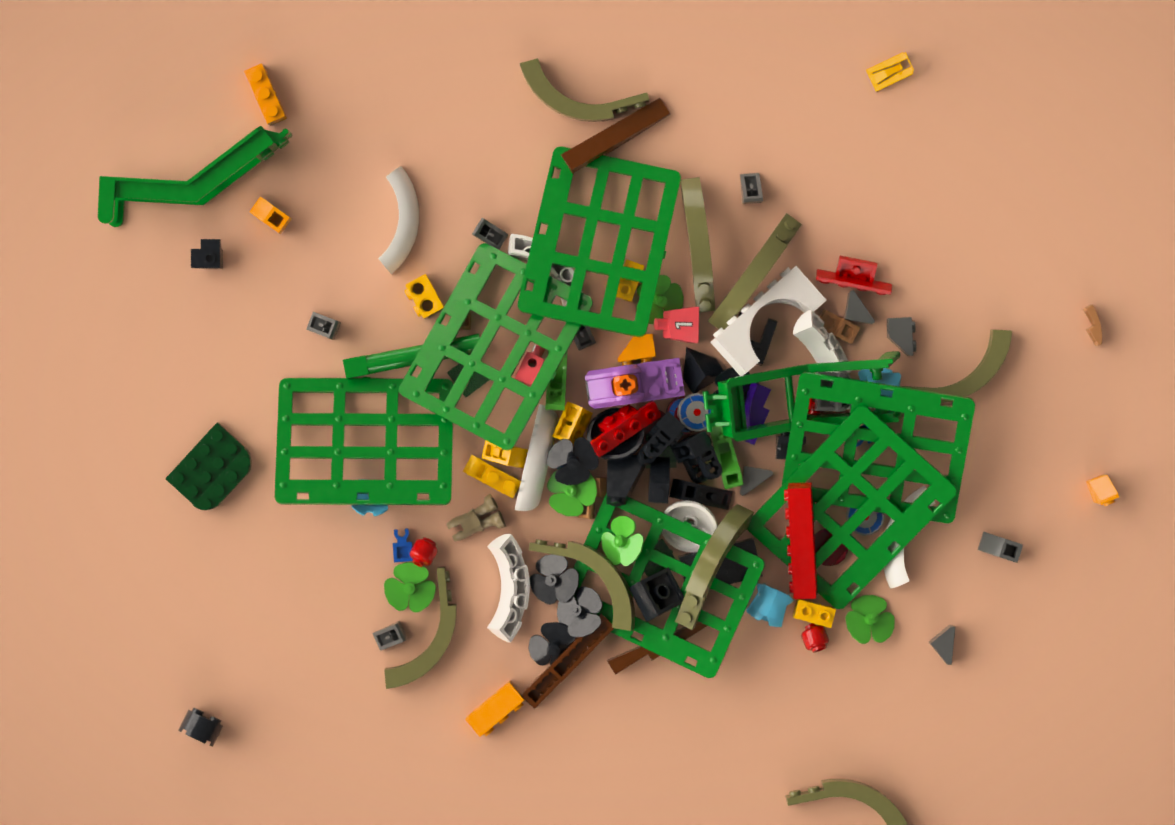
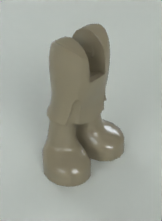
(472, 522)

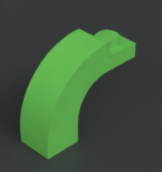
(557, 388)
(726, 455)

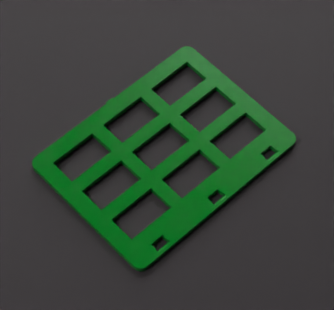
(543, 247)
(441, 338)
(904, 400)
(346, 491)
(902, 530)
(663, 640)

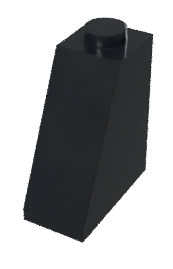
(622, 479)
(659, 480)

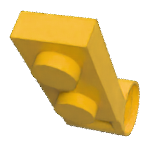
(492, 476)

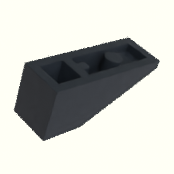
(701, 493)

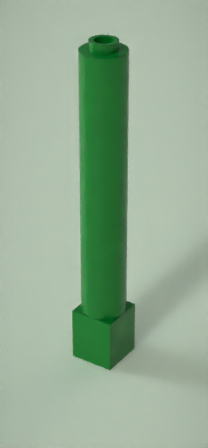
(398, 358)

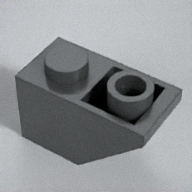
(900, 333)
(1000, 547)

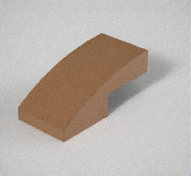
(839, 327)
(1095, 330)

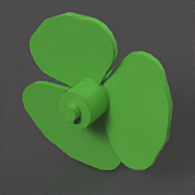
(667, 297)
(573, 497)
(623, 547)
(417, 595)
(866, 619)

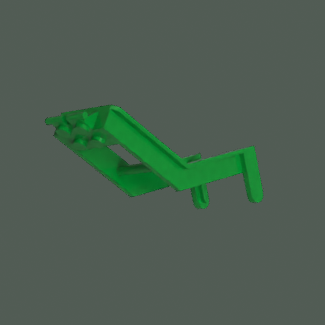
(197, 190)
(729, 407)

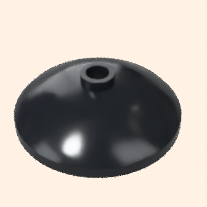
(624, 449)

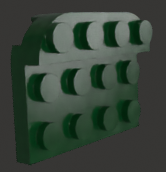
(211, 469)

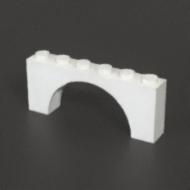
(735, 341)

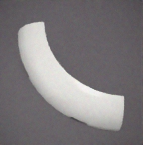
(407, 223)
(520, 247)
(818, 341)
(536, 460)
(895, 569)
(514, 587)

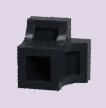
(209, 256)
(782, 445)

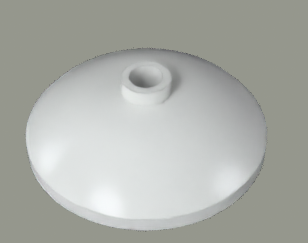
(684, 511)

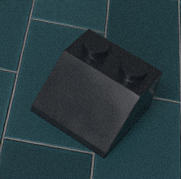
(657, 594)

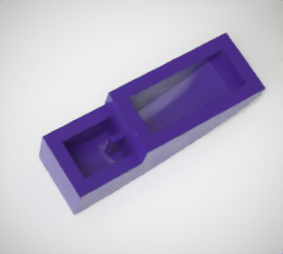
(754, 406)

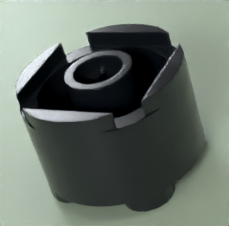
(201, 727)

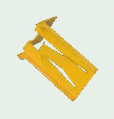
(879, 76)

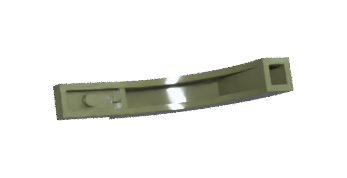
(567, 107)
(698, 243)
(755, 272)
(993, 359)
(712, 557)
(612, 577)
(416, 668)
(853, 790)

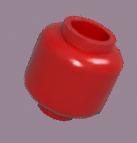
(423, 552)
(815, 637)

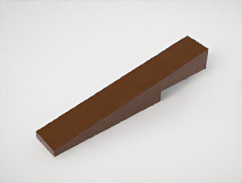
(615, 135)
(629, 657)
(565, 664)

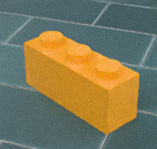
(265, 94)
(495, 709)

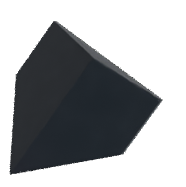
(699, 370)

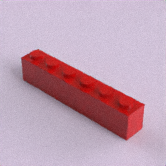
(801, 540)

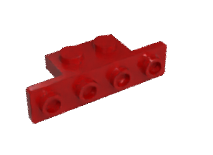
(855, 274)
(623, 425)

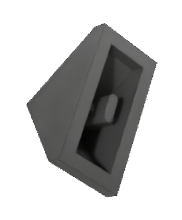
(751, 188)
(489, 234)
(856, 310)
(323, 325)
(584, 338)
(753, 477)
(390, 636)
(944, 643)

